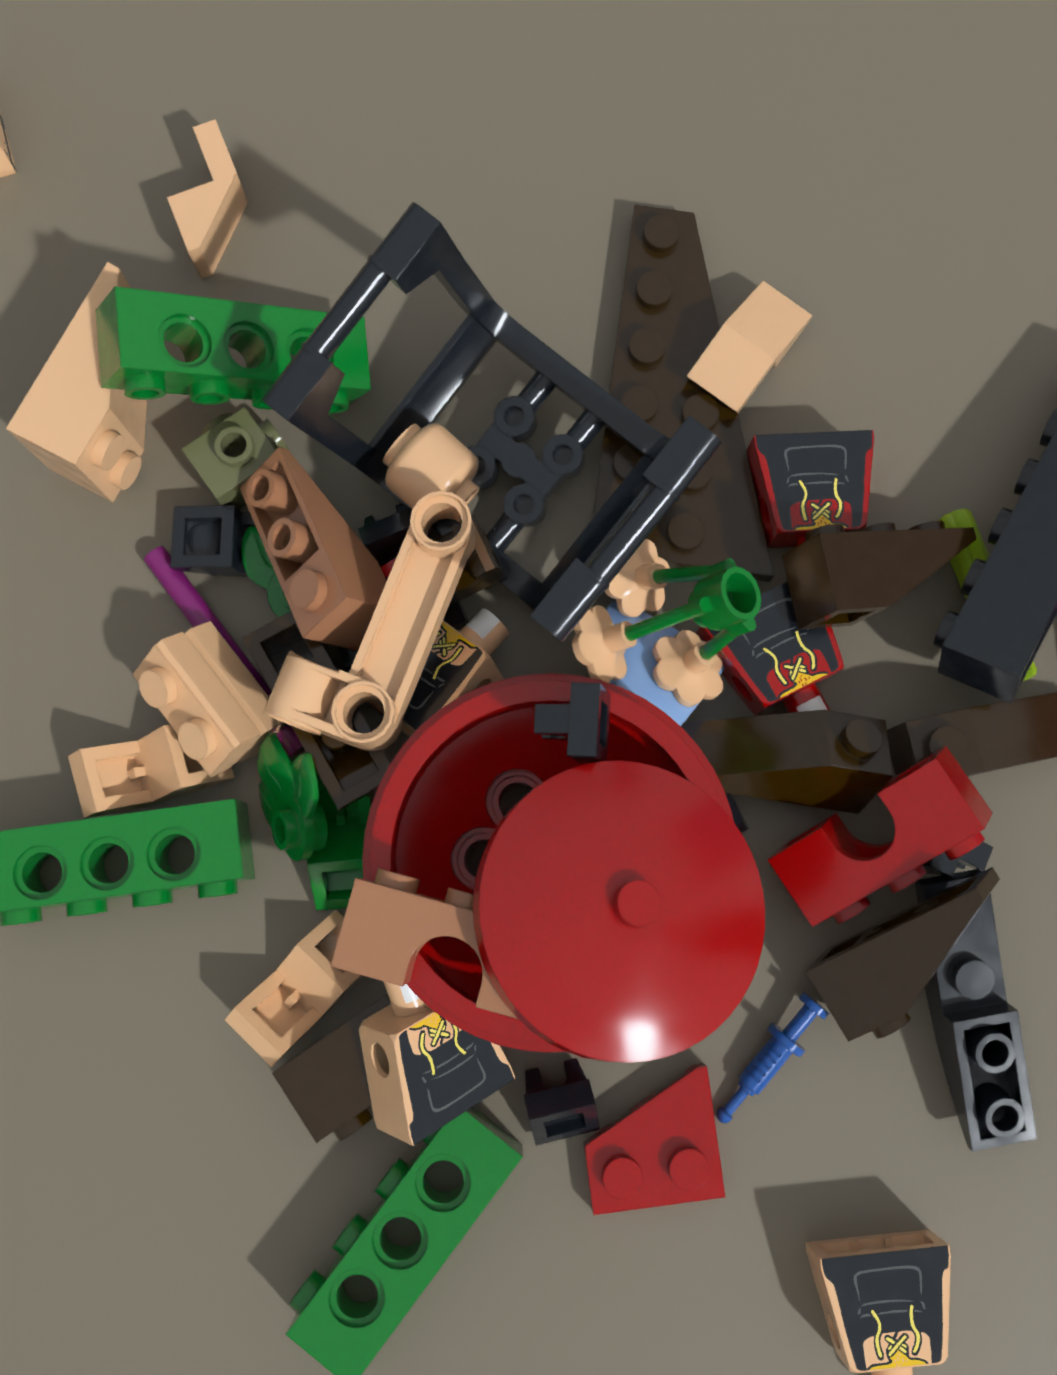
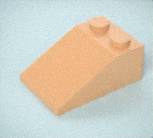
(73, 422)

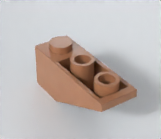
(314, 552)

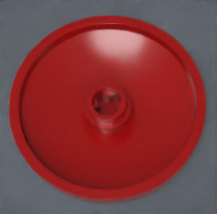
(619, 912)

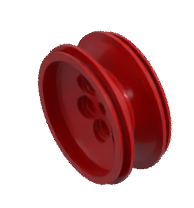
(447, 798)

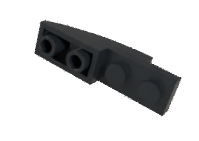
(979, 1031)

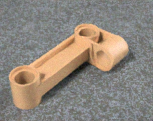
(394, 642)

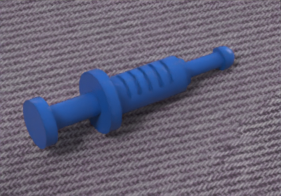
(773, 1055)

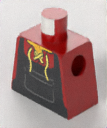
(811, 482)
(779, 660)

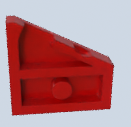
(658, 1151)

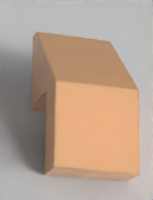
(212, 210)
(749, 346)
(137, 773)
(294, 994)

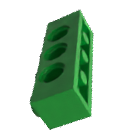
(135, 360)
(215, 828)
(350, 1333)

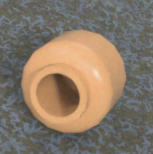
(430, 462)

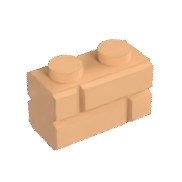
(206, 697)

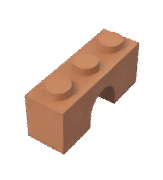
(391, 924)

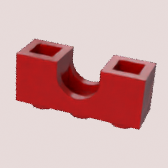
(932, 813)

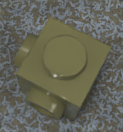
(231, 452)

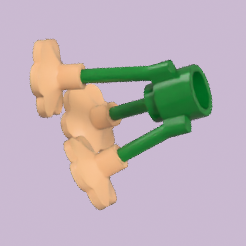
(721, 600)

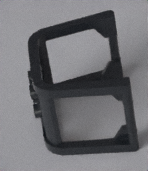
(408, 257)

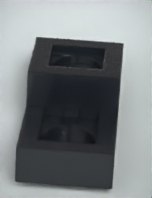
(209, 539)

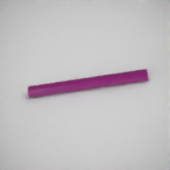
(197, 613)

